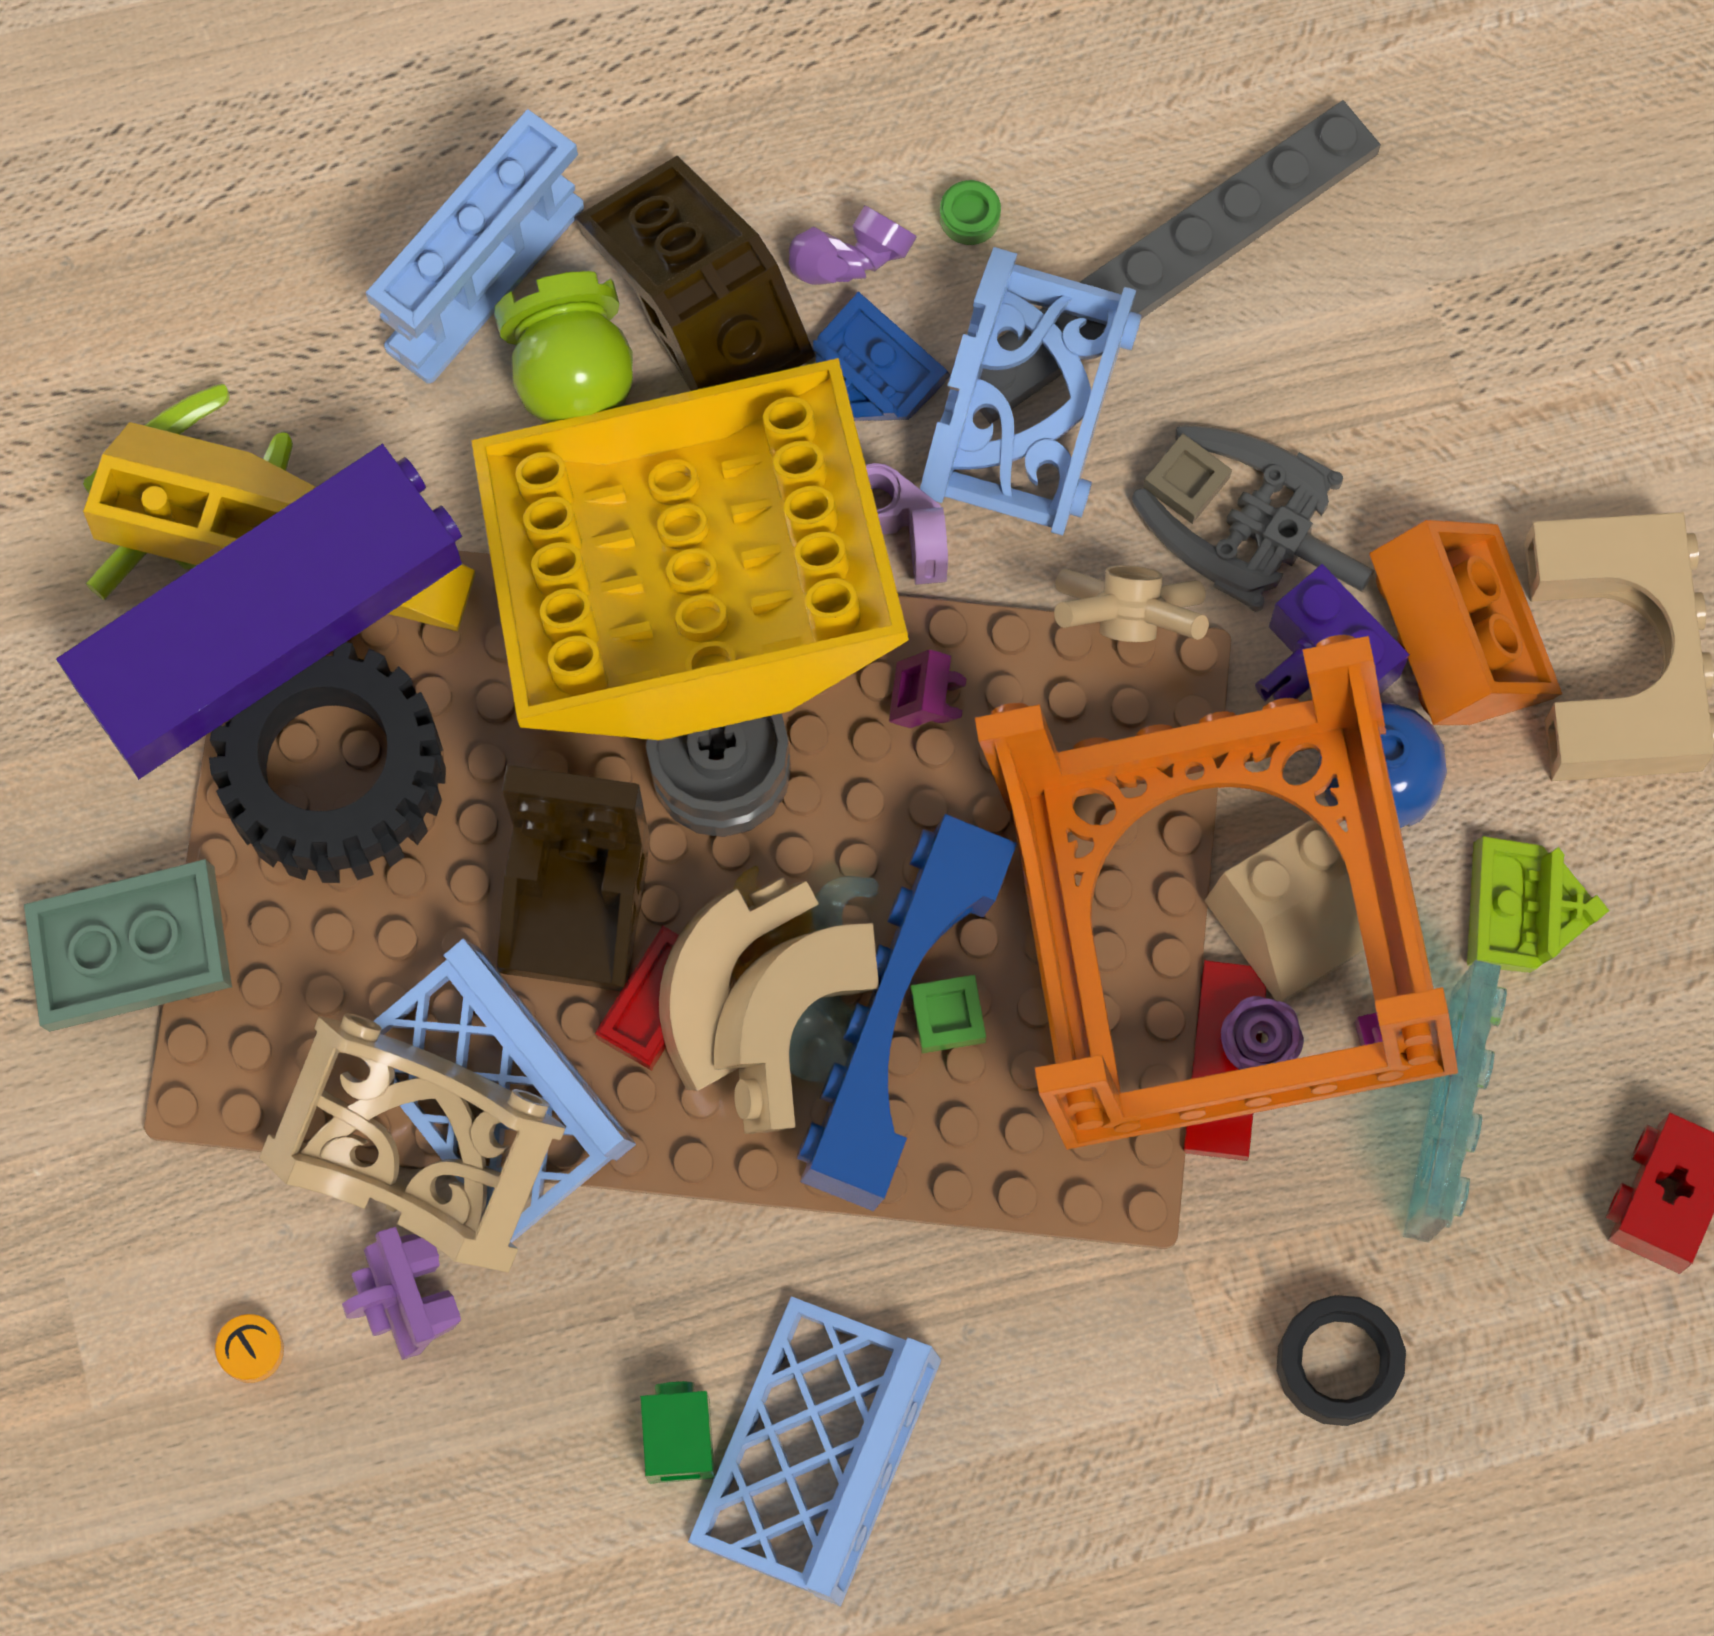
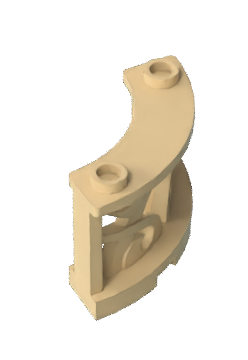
(329, 1160)

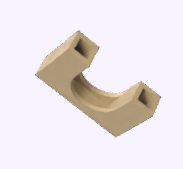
(1649, 568)

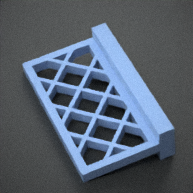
(532, 1051)
(868, 1471)

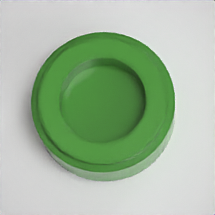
(970, 212)

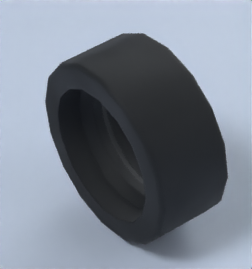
(1363, 1315)

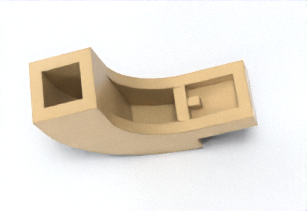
(701, 968)
(767, 1004)

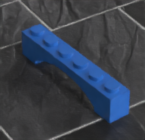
(857, 1143)

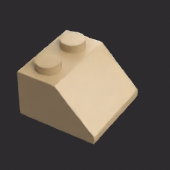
(1290, 910)

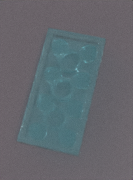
(1450, 1121)

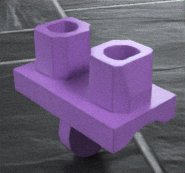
(391, 1296)

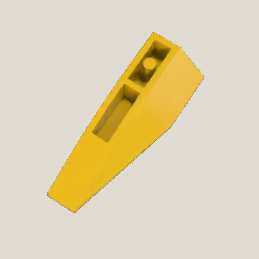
(198, 496)

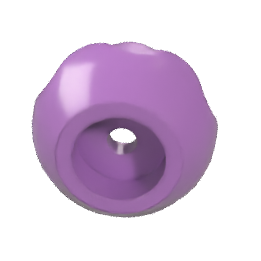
(1261, 1016)

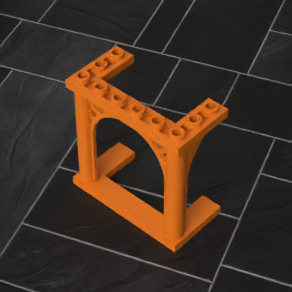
(1040, 790)

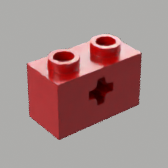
(1654, 1227)

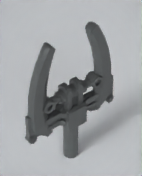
(1279, 532)

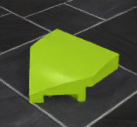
(1524, 905)

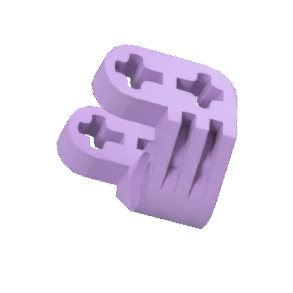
(922, 515)

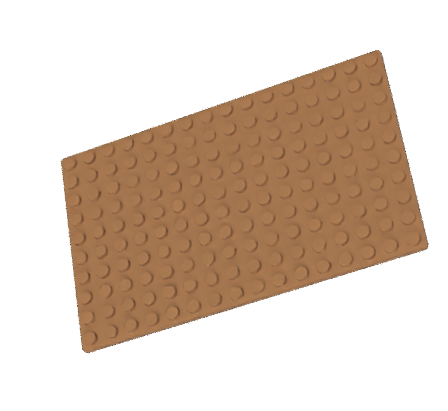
(853, 806)

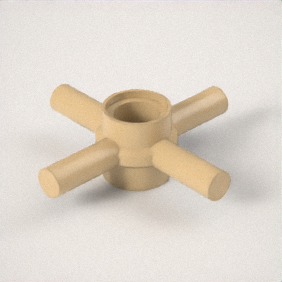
(1131, 603)

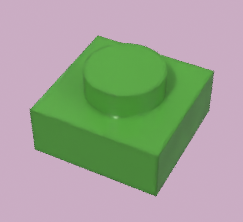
(948, 1014)

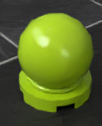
(566, 347)

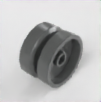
(725, 793)

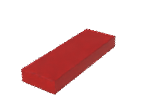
(1221, 991)

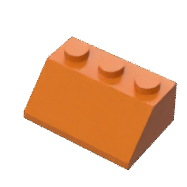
(1464, 622)

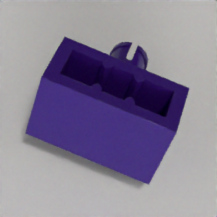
(1316, 611)

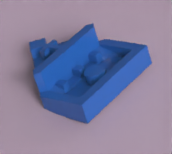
(880, 363)

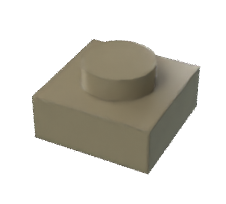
(1187, 478)

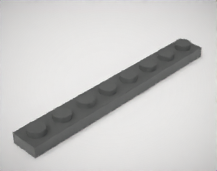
(1207, 234)

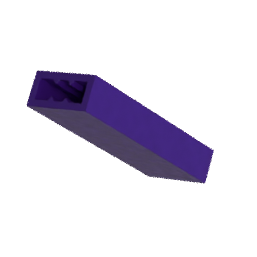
(262, 609)

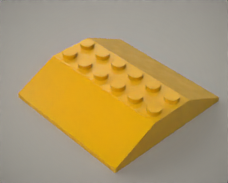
(687, 557)

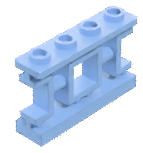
(477, 247)

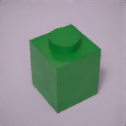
(677, 1434)

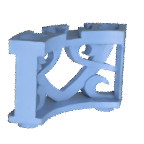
(958, 444)

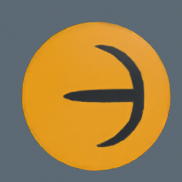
(249, 1348)

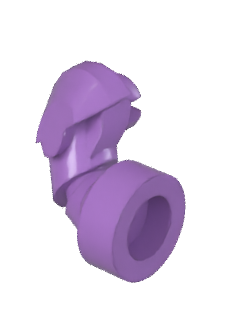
(824, 259)

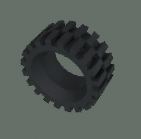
(362, 829)

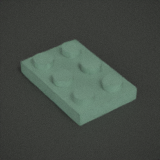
(127, 945)

